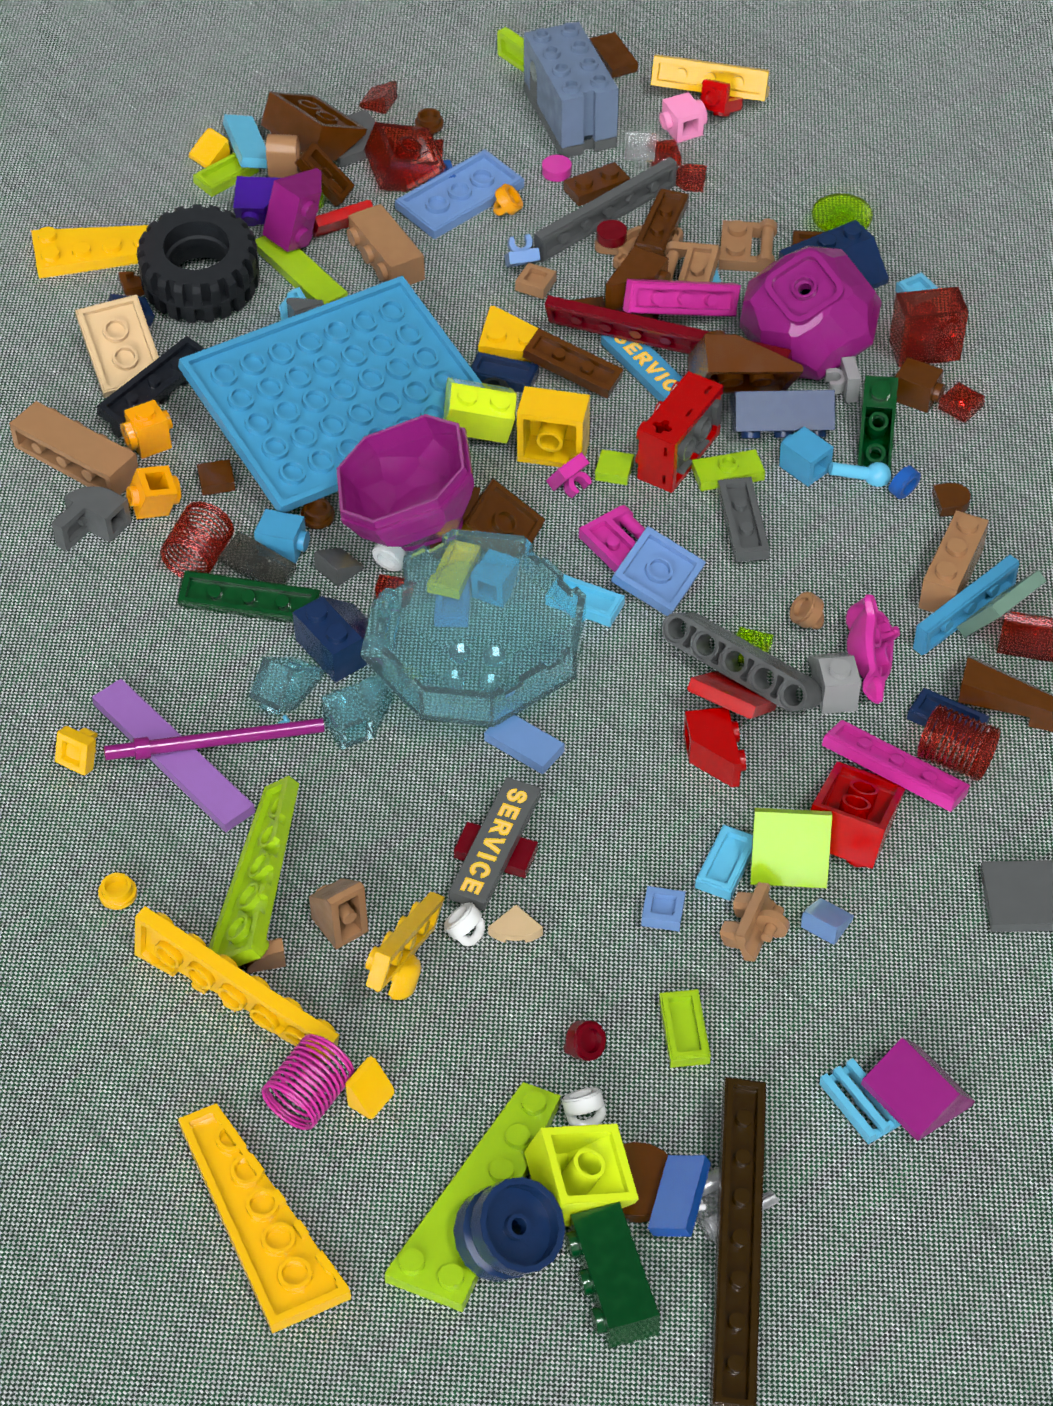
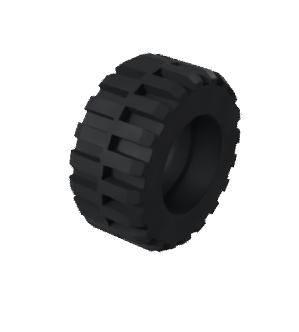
(192, 235)

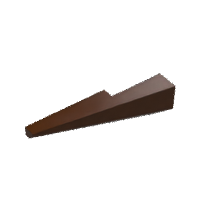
(1000, 691)

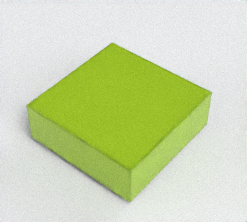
(614, 467)

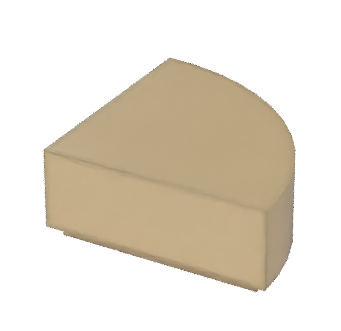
(515, 926)

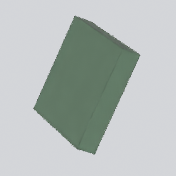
(1001, 604)

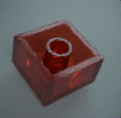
(928, 325)

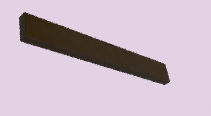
(738, 1244)

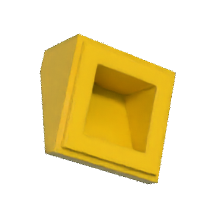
(210, 148)
(368, 1089)

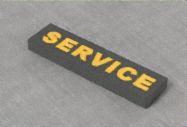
(495, 843)

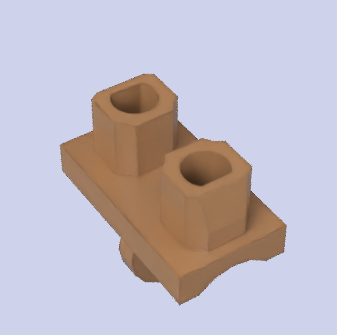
(759, 923)

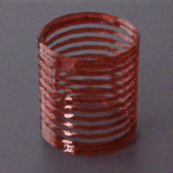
(201, 550)
(984, 754)

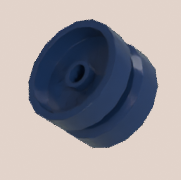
(509, 1229)

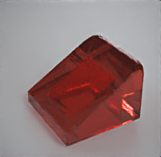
(380, 97)

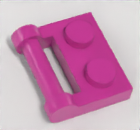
(607, 537)

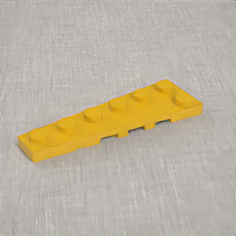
(85, 248)
(175, 951)
(272, 1245)

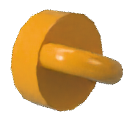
(507, 200)

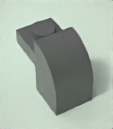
(93, 511)

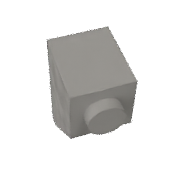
(838, 681)

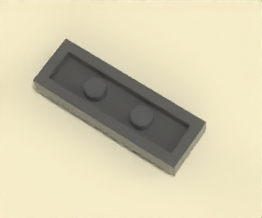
(743, 519)

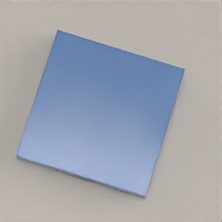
(658, 571)

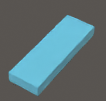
(246, 140)

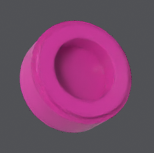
(556, 168)

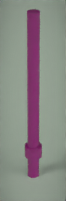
(143, 748)

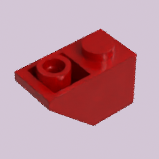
(713, 742)

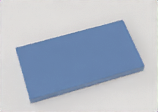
(452, 201)

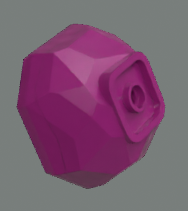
(818, 327)
(407, 483)

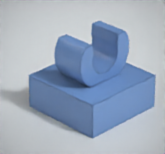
(521, 256)

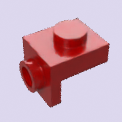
(717, 99)

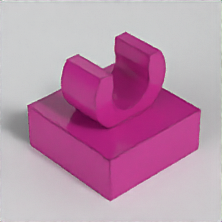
(568, 474)

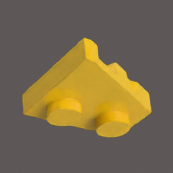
(505, 335)

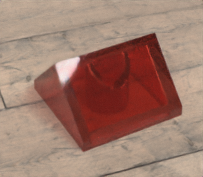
(1026, 636)

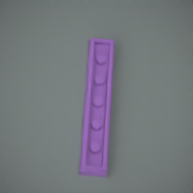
(185, 768)

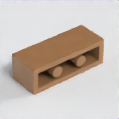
(385, 245)
(954, 560)

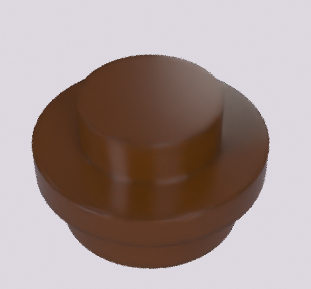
(430, 119)
(318, 514)

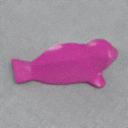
(872, 644)

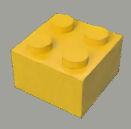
(552, 426)

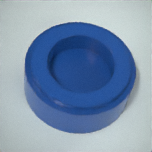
(904, 482)

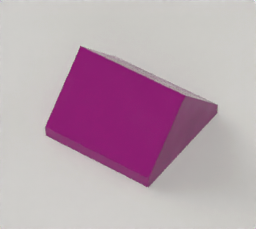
(915, 1089)

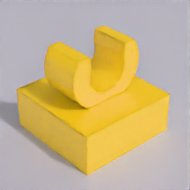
(76, 749)

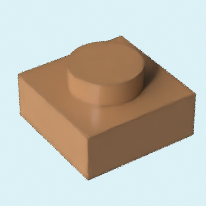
(535, 280)

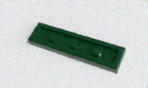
(243, 596)

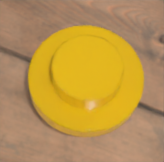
(117, 891)

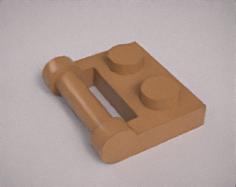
(737, 243)
(699, 260)

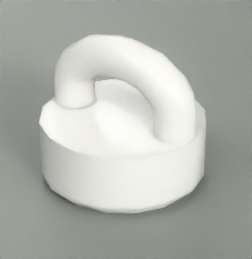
(389, 557)
(463, 921)
(584, 1102)

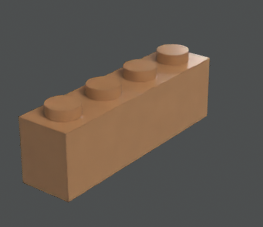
(73, 448)

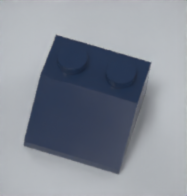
(332, 635)

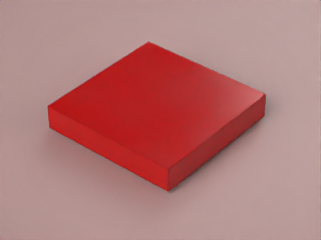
(730, 694)

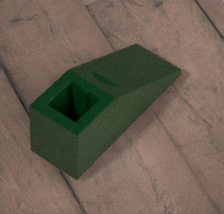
(877, 420)

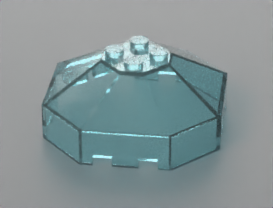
(476, 629)

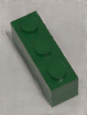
(612, 1275)

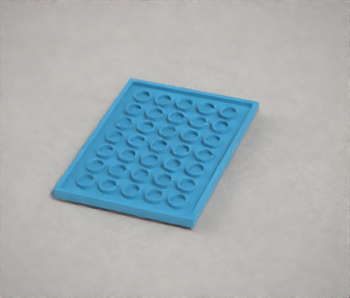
(323, 380)

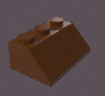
(312, 121)

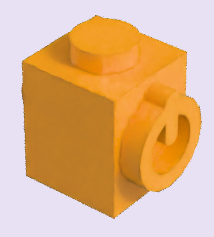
(147, 429)
(153, 492)

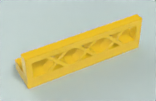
(689, 74)

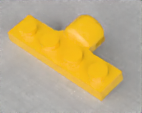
(396, 956)

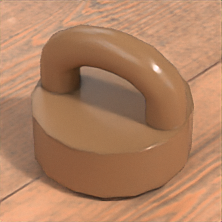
(807, 611)

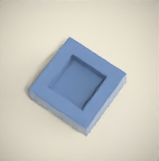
(663, 908)

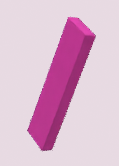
(681, 297)
(896, 765)

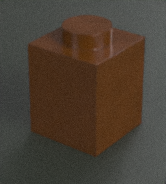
(919, 385)

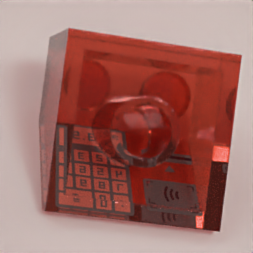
(402, 156)

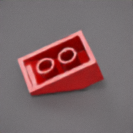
(861, 812)

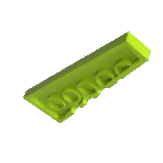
(252, 892)
(429, 1259)

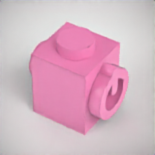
(683, 117)

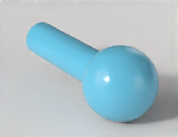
(876, 474)

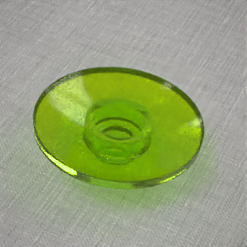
(840, 209)

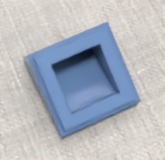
(826, 920)

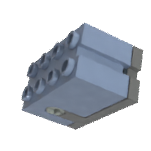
(570, 89)

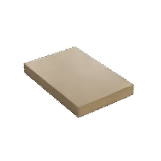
(116, 341)

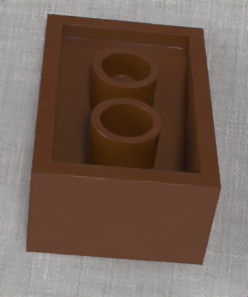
(741, 364)

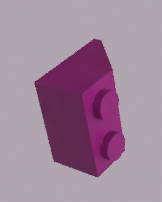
(293, 209)

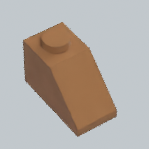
(340, 911)

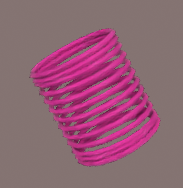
(320, 1069)

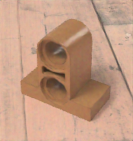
(281, 154)

